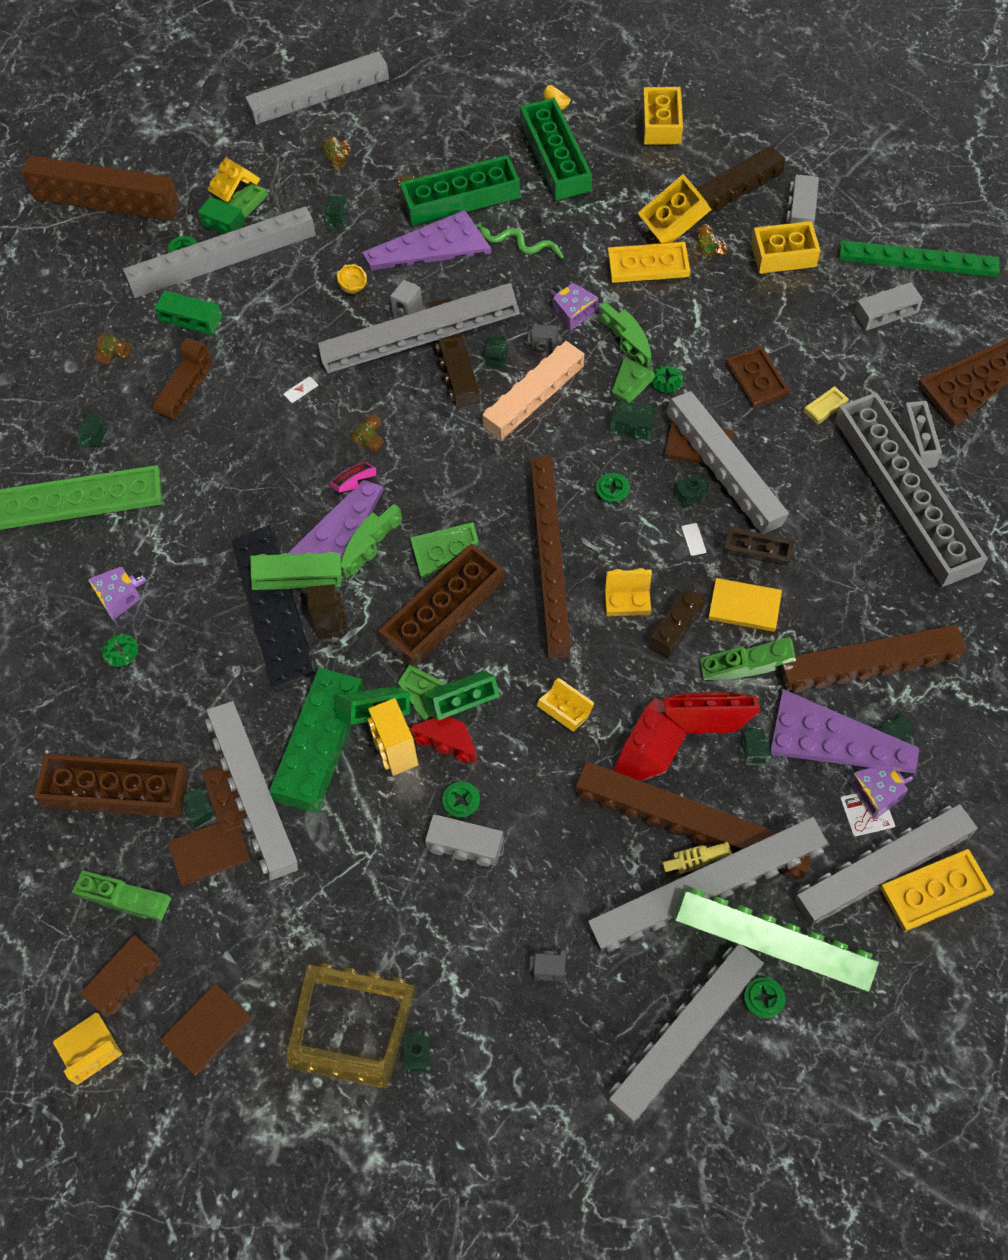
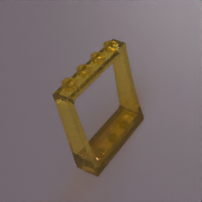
(341, 1065)

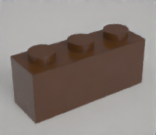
(121, 976)

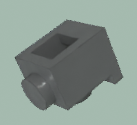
(543, 337)
(548, 966)

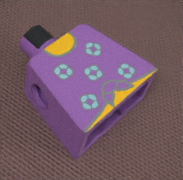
(573, 304)
(117, 590)
(880, 788)

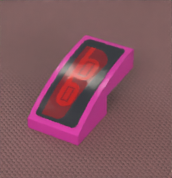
(349, 478)

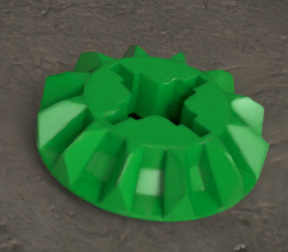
(179, 242)
(674, 382)
(606, 481)
(129, 650)
(461, 789)
(771, 989)

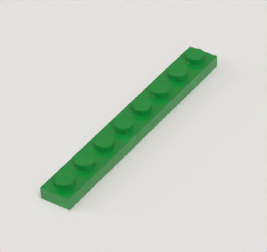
(919, 258)

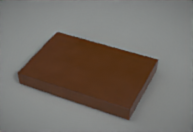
(757, 377)
(681, 449)
(207, 853)
(205, 1029)

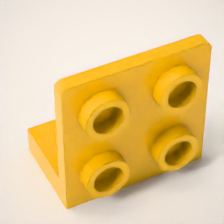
(228, 178)
(628, 592)
(87, 1048)

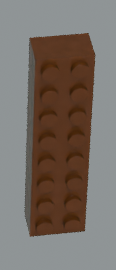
(101, 188)

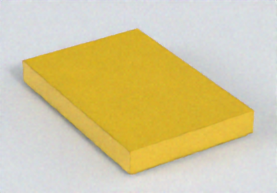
(745, 605)

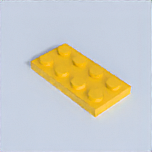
(648, 262)
(936, 890)

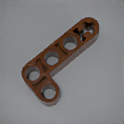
(185, 380)

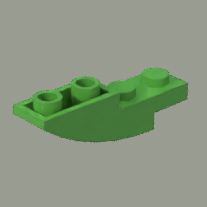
(631, 334)
(363, 542)
(748, 662)
(121, 896)

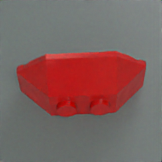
(711, 711)
(650, 744)

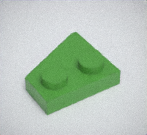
(248, 198)
(631, 380)
(417, 683)

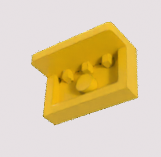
(566, 705)

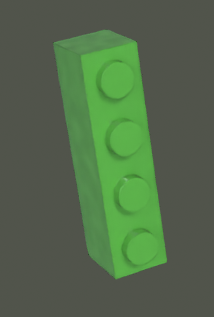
(295, 570)

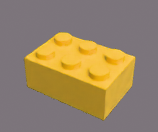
(662, 115)
(674, 210)
(785, 247)
(392, 737)

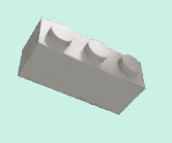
(803, 199)
(888, 306)
(921, 432)
(464, 840)

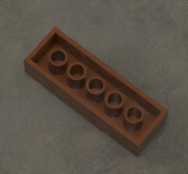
(441, 606)
(112, 785)

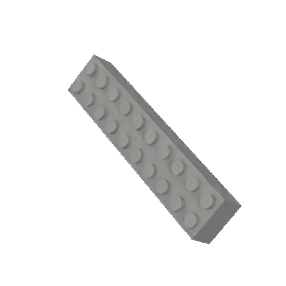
(910, 490)

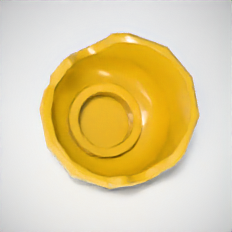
(551, 92)
(351, 279)

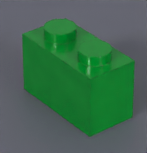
(220, 216)

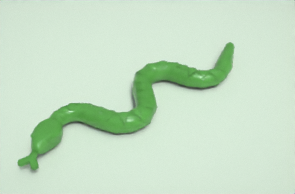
(520, 241)

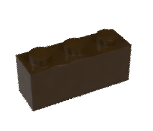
(758, 546)
(327, 610)
(677, 623)

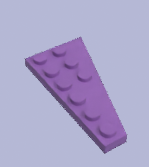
(431, 243)
(340, 524)
(824, 735)

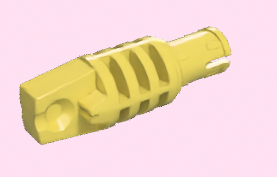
(697, 858)

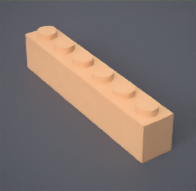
(533, 390)

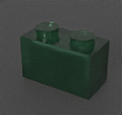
(633, 420)

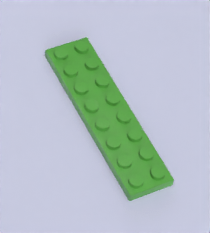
(80, 497)

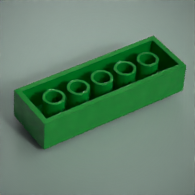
(555, 149)
(460, 190)
(314, 744)

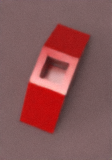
(446, 737)

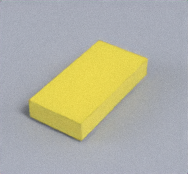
(825, 405)

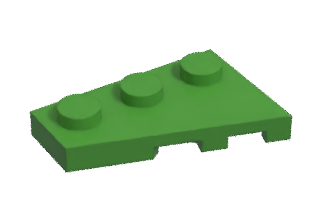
(442, 547)

